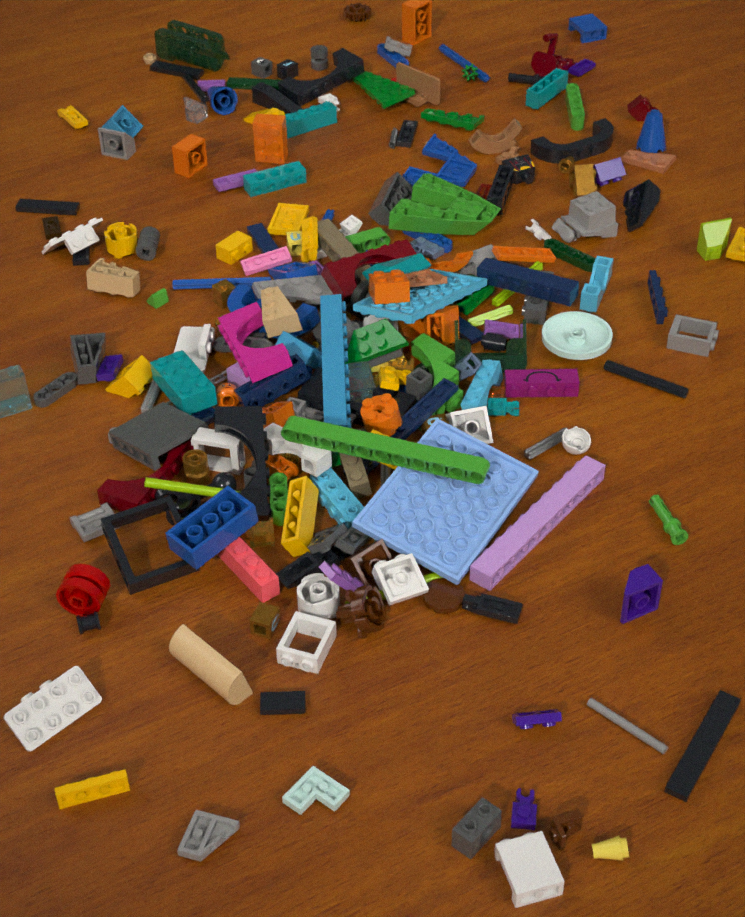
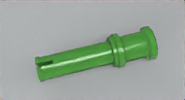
(670, 524)

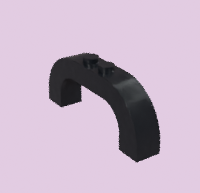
(581, 149)

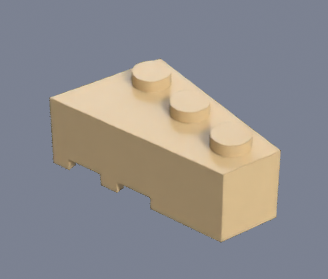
(113, 279)
(278, 313)

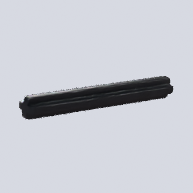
(646, 379)

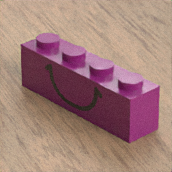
(541, 383)

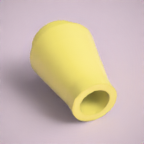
(613, 849)

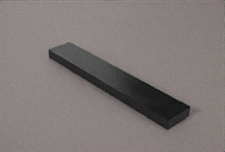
(702, 746)

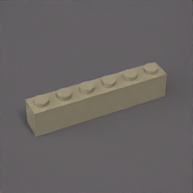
(337, 246)

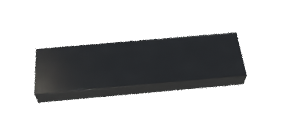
(176, 70)
(47, 206)

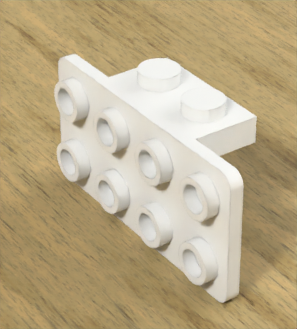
(76, 240)
(196, 343)
(52, 708)

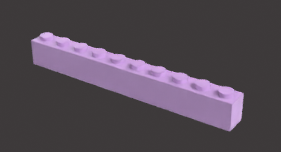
(536, 523)

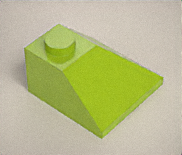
(713, 238)

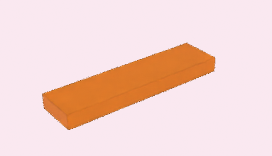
(523, 254)

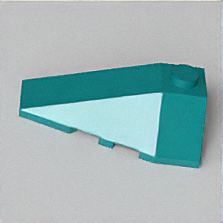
(406, 264)

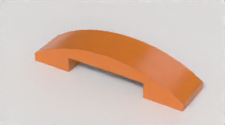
(452, 265)

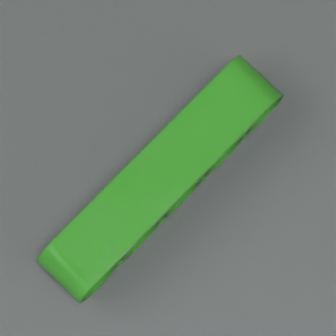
(574, 106)

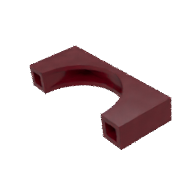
(341, 273)
(132, 493)

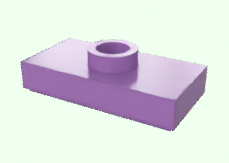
(206, 84)
(507, 329)

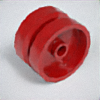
(83, 589)

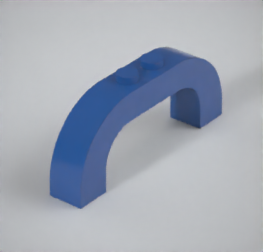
(244, 296)

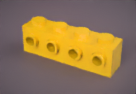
(299, 516)

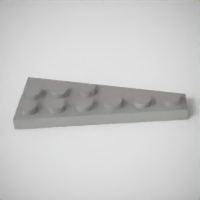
(297, 288)

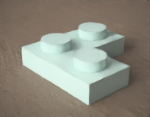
(314, 786)

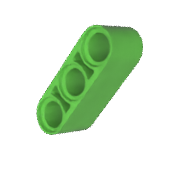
(368, 239)
(278, 497)

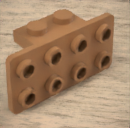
(425, 85)

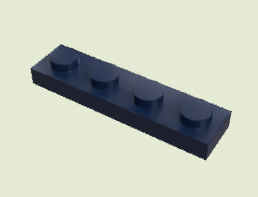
(657, 300)

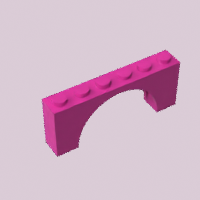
(254, 362)

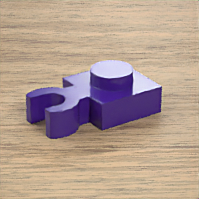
(524, 811)

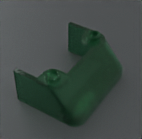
(513, 359)

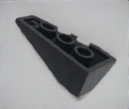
(271, 98)
(640, 203)

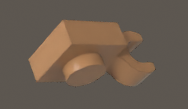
(507, 155)

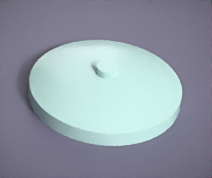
(577, 335)

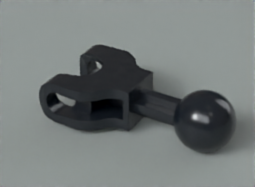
(190, 502)

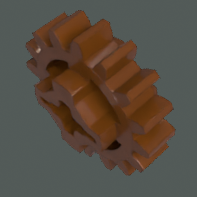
(357, 12)

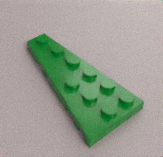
(382, 89)

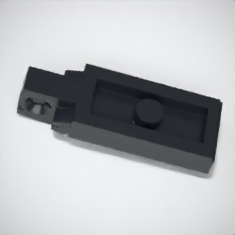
(493, 607)

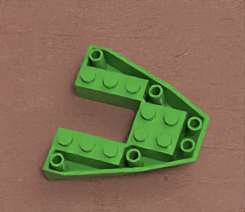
(441, 209)

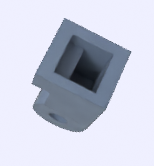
(465, 368)

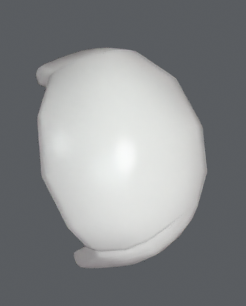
(576, 440)

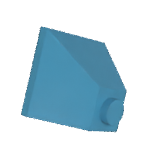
(123, 121)

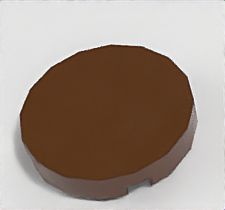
(443, 596)

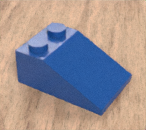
(292, 270)

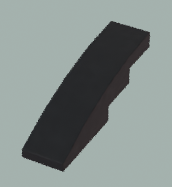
(309, 564)

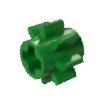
(467, 70)

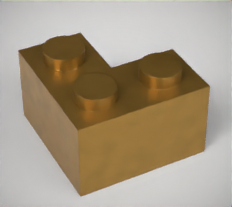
(582, 180)

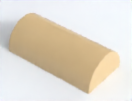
(209, 665)

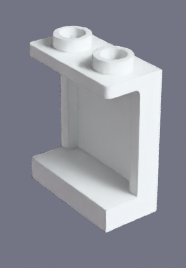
(529, 868)

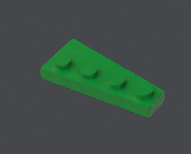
(452, 118)

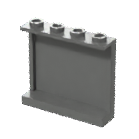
(154, 433)

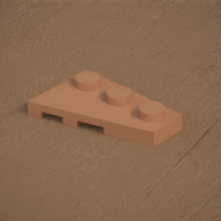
(652, 161)
(425, 278)

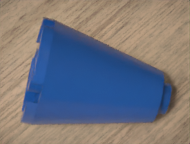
(222, 99)
(652, 133)

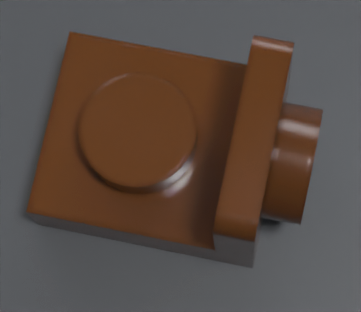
(563, 825)

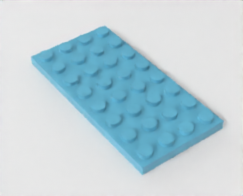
(424, 299)

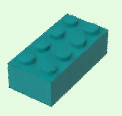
(183, 382)

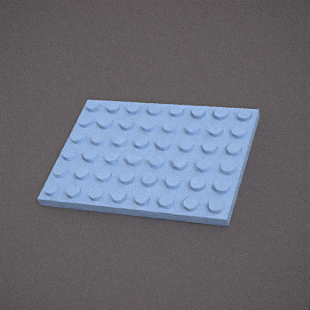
(445, 518)

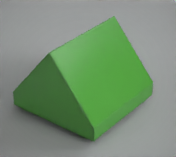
(158, 298)

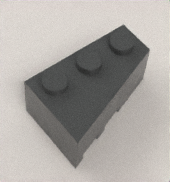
(87, 355)

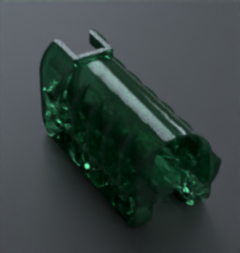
(191, 47)

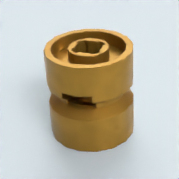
(196, 467)

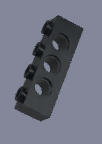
(501, 187)

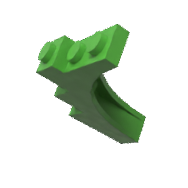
(440, 363)

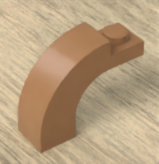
(496, 143)

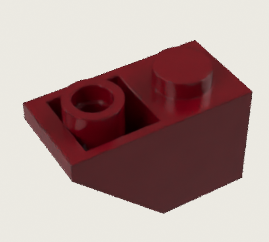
(640, 107)

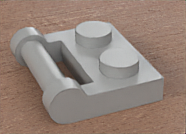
(392, 45)
(89, 524)

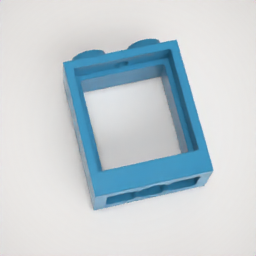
(308, 353)

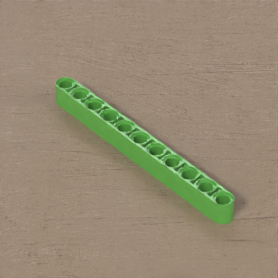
(386, 449)

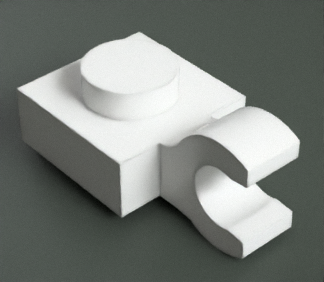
(329, 97)
(539, 233)

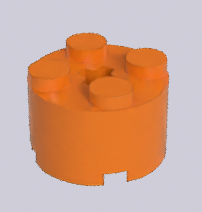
(381, 414)

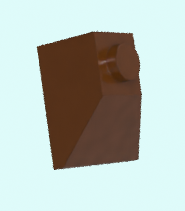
(362, 562)

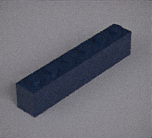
(528, 281)

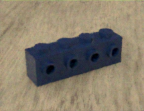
(272, 387)

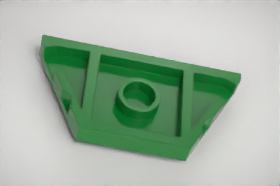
(374, 341)

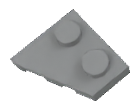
(206, 834)

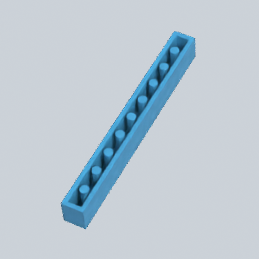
(333, 361)

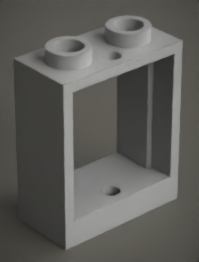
(692, 344)

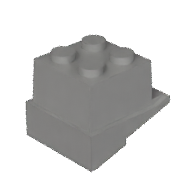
(592, 216)

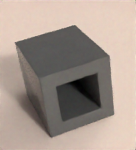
(261, 67)
(418, 383)

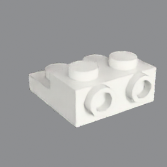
(399, 578)

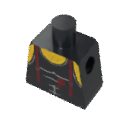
(523, 168)

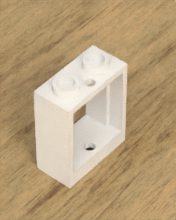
(217, 463)
(311, 626)

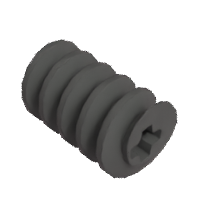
(147, 243)

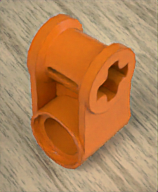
(279, 464)

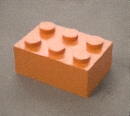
(416, 21)
(270, 138)

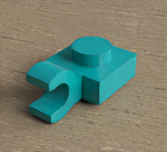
(500, 406)

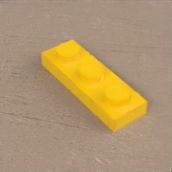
(92, 789)

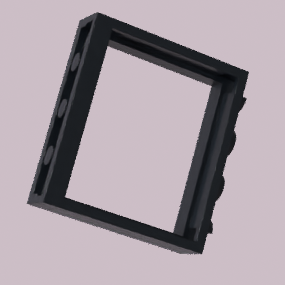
(155, 577)

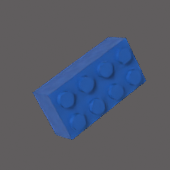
(212, 527)

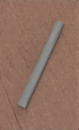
(628, 726)

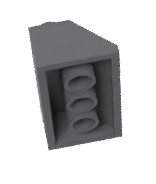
(390, 194)

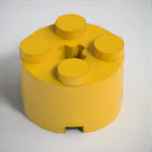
(121, 239)

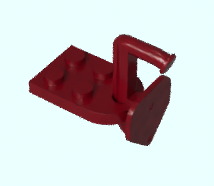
(544, 63)

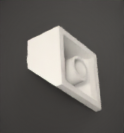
(473, 422)

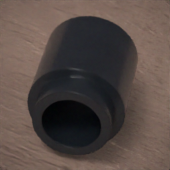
(494, 342)

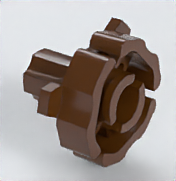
(363, 610)

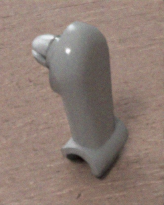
(564, 231)

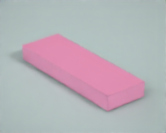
(266, 261)

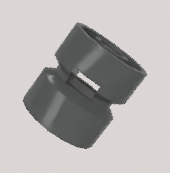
(319, 57)

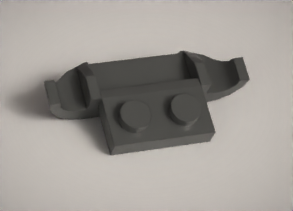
(254, 340)

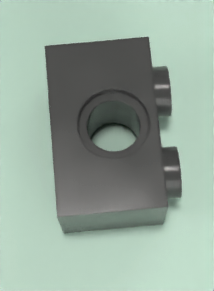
(476, 828)

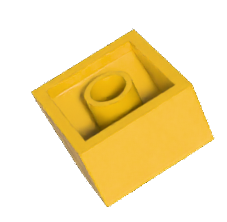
(132, 378)

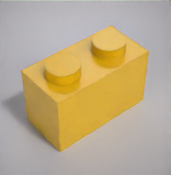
(234, 247)

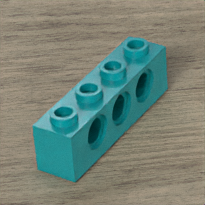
(274, 178)

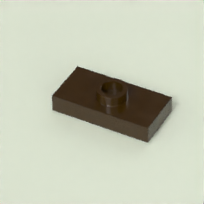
(51, 227)

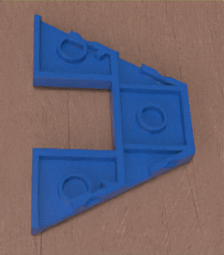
(456, 169)

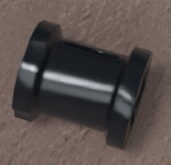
(88, 622)

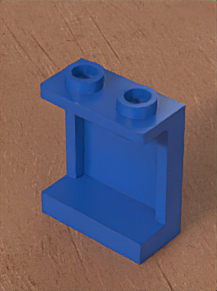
(589, 27)

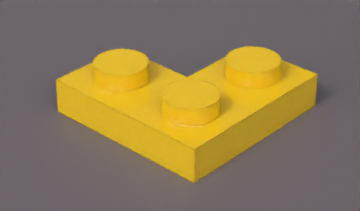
(391, 378)

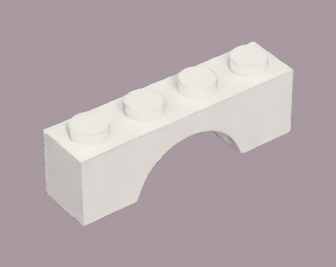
(313, 459)

